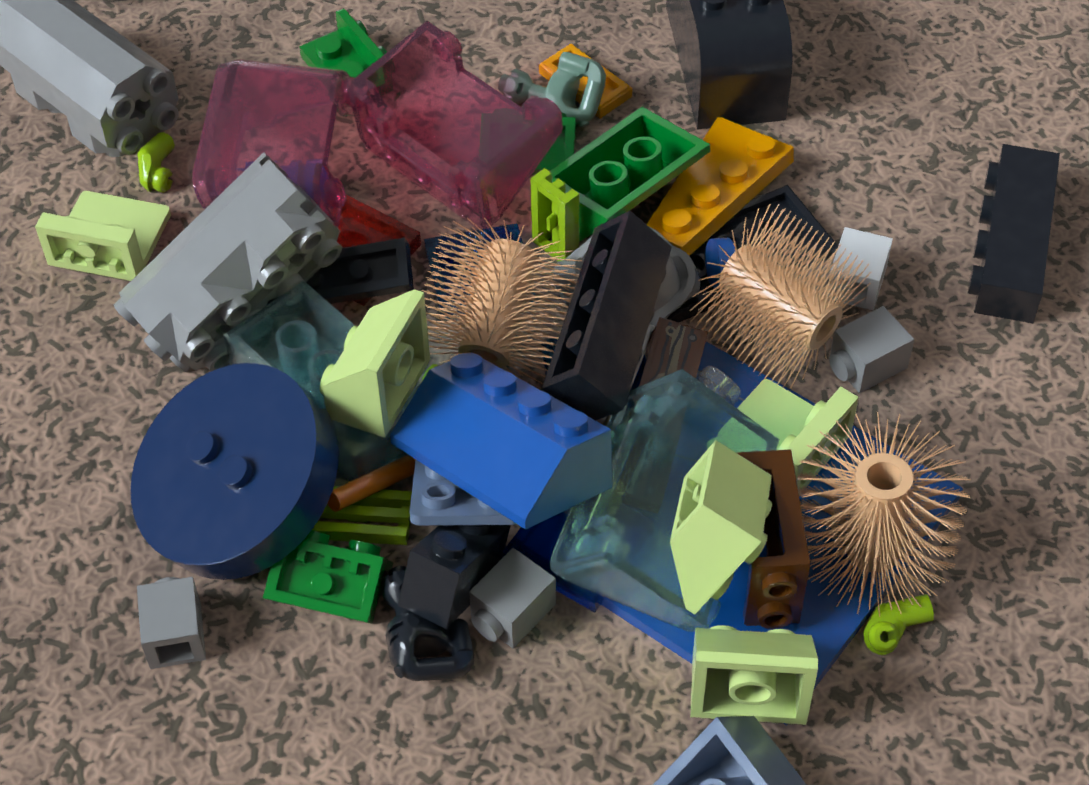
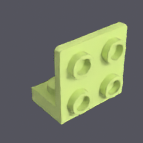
(103, 235)
(799, 422)

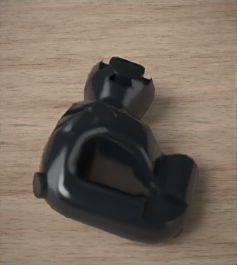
(416, 637)

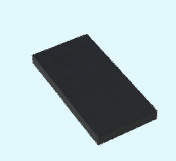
(786, 199)

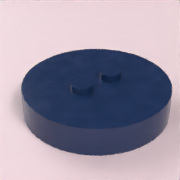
(234, 471)

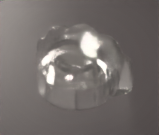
(719, 383)

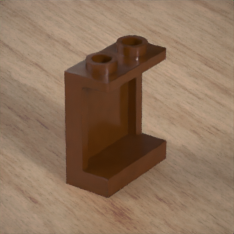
(780, 580)

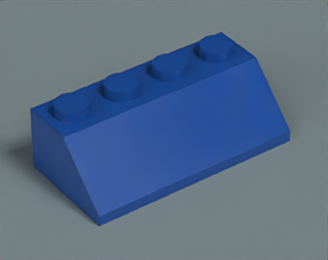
(504, 440)

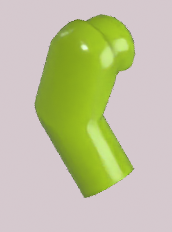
(151, 173)
(885, 632)

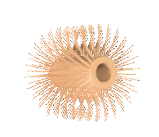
(780, 296)
(498, 300)
(880, 513)

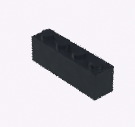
(1016, 234)
(608, 317)

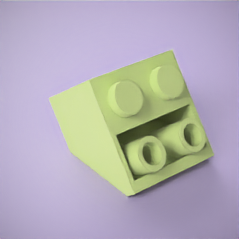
(718, 523)

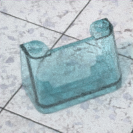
(623, 535)

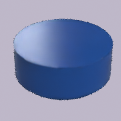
(715, 254)

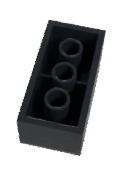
(734, 58)

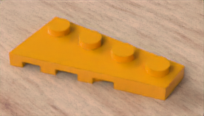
(719, 183)

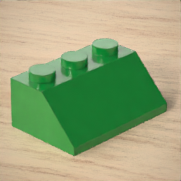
(627, 166)

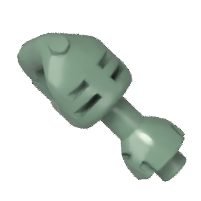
(561, 87)

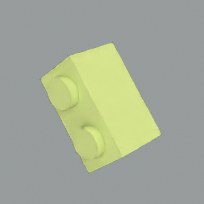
(379, 365)
(753, 674)

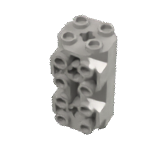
(87, 71)
(228, 265)

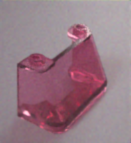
(277, 112)
(450, 127)

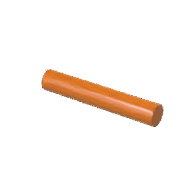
(371, 483)

